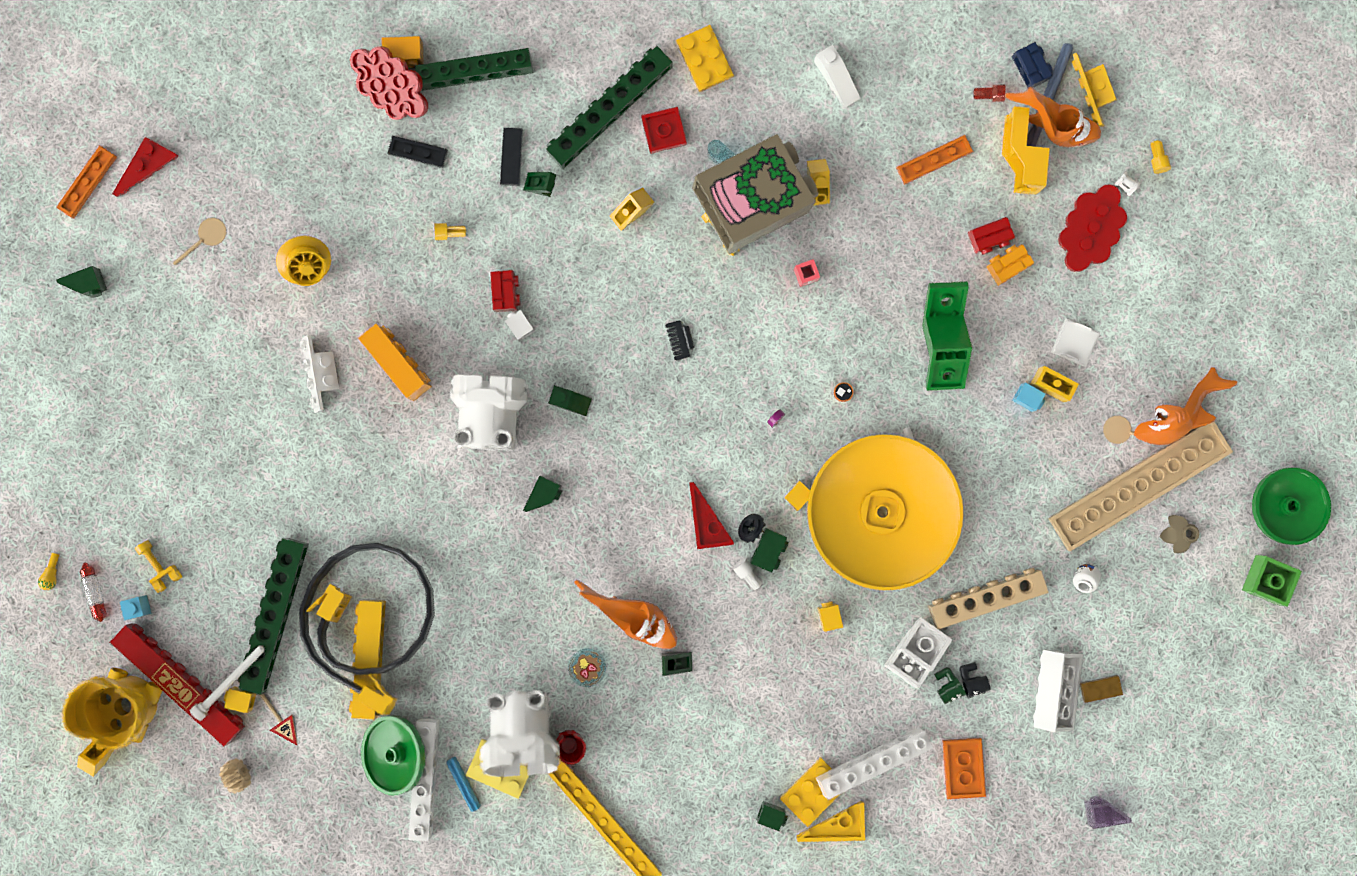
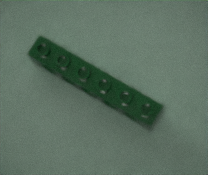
(475, 69)

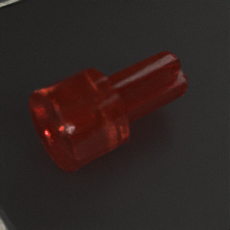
(996, 93)

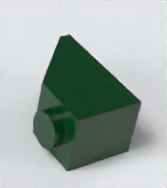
(85, 281)
(569, 400)
(543, 494)

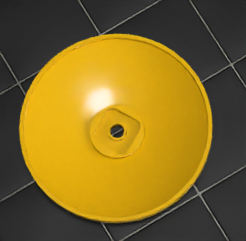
(920, 519)

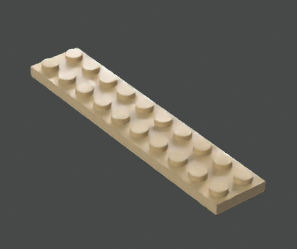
(1140, 485)

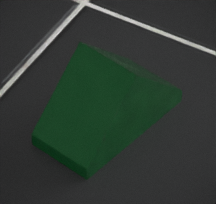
(676, 663)

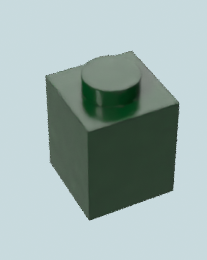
(771, 816)

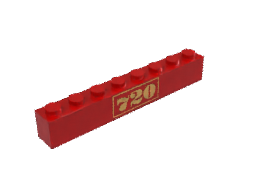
(176, 682)

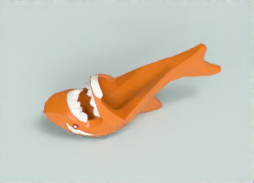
(1061, 123)
(1182, 420)
(635, 617)

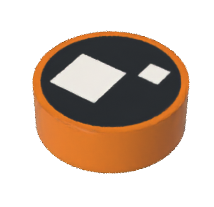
(843, 392)

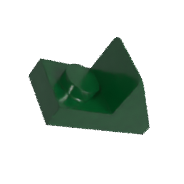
(540, 183)

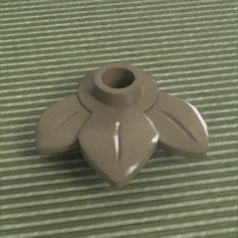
(1177, 534)

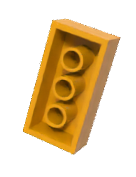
(395, 362)

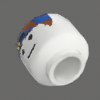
(1087, 578)

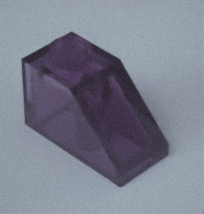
(1103, 814)

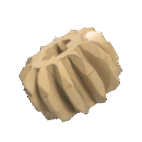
(235, 776)

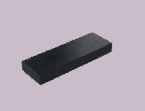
(417, 151)
(511, 156)

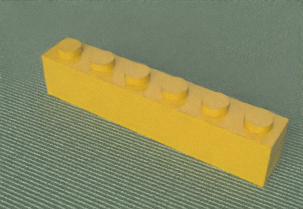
(367, 651)

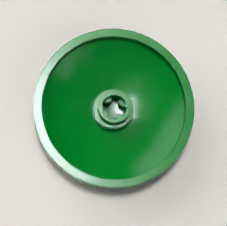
(1291, 506)
(393, 755)

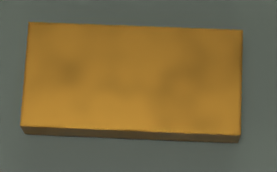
(1101, 689)

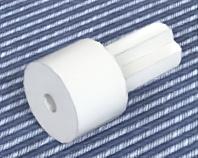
(745, 570)

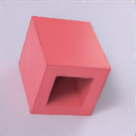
(806, 273)

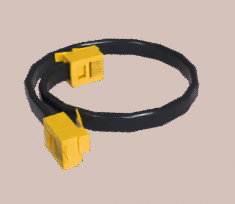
(331, 610)

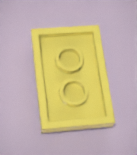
(510, 785)

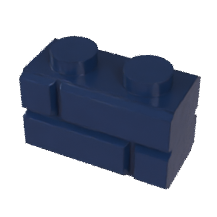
(1032, 65)

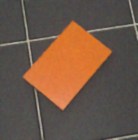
(964, 768)

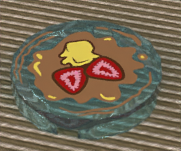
(587, 667)

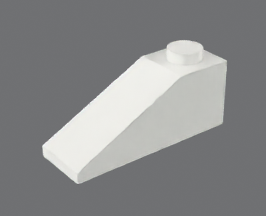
(837, 76)

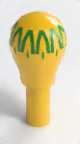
(48, 578)

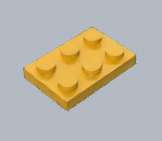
(704, 58)
(805, 796)

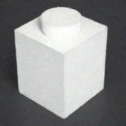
(519, 325)

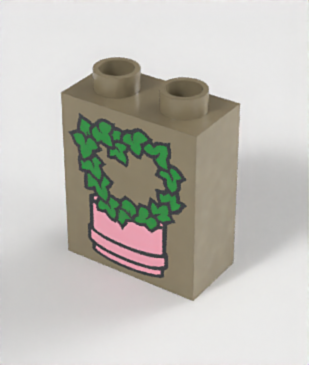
(755, 192)

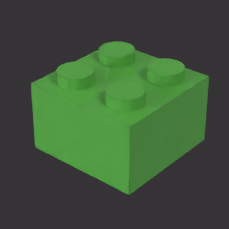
(1271, 580)

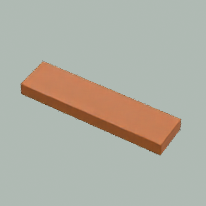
(934, 159)
(86, 182)

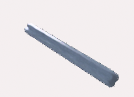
(1052, 88)

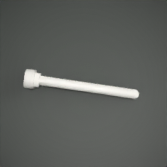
(200, 710)

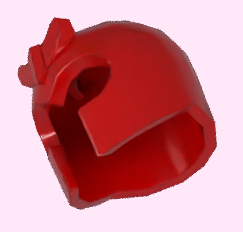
(571, 747)

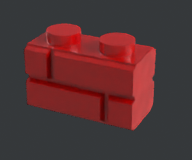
(991, 235)
(504, 291)

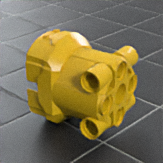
(95, 718)

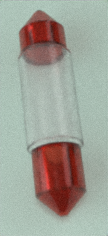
(93, 592)

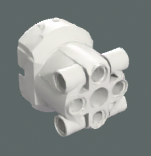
(487, 411)
(519, 735)

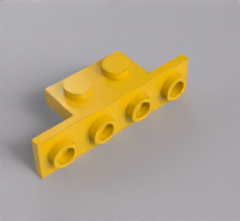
(1097, 87)

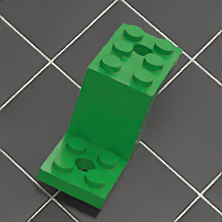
(946, 335)

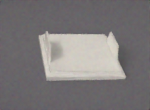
(1075, 342)

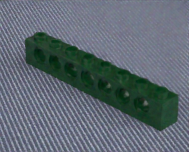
(653, 57)
(297, 550)

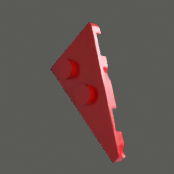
(147, 160)
(707, 526)

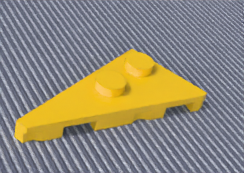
(843, 826)

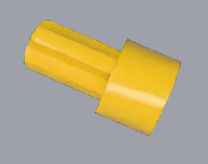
(1161, 161)
(443, 231)

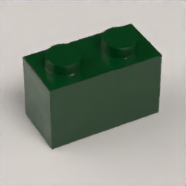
(769, 550)

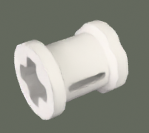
(1127, 183)

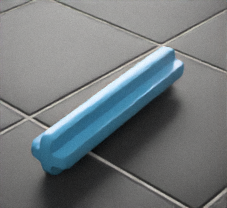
(463, 784)

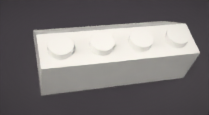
(1058, 691)

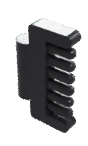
(684, 337)

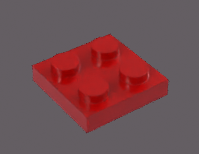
(663, 130)

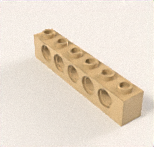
(1035, 587)

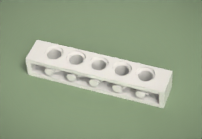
(874, 763)
(424, 792)

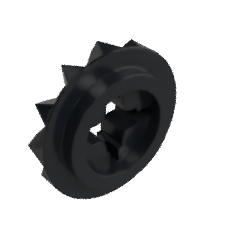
(751, 521)

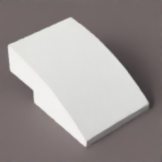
(918, 652)

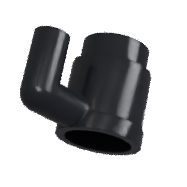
(975, 685)

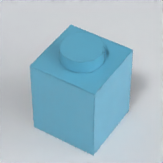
(1029, 397)
(135, 607)

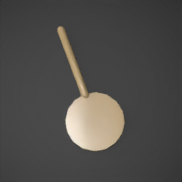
(210, 232)
(1117, 429)

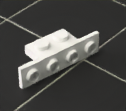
(320, 372)

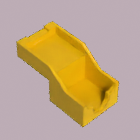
(1027, 162)

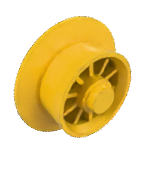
(303, 260)

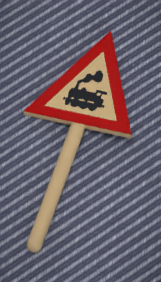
(286, 727)

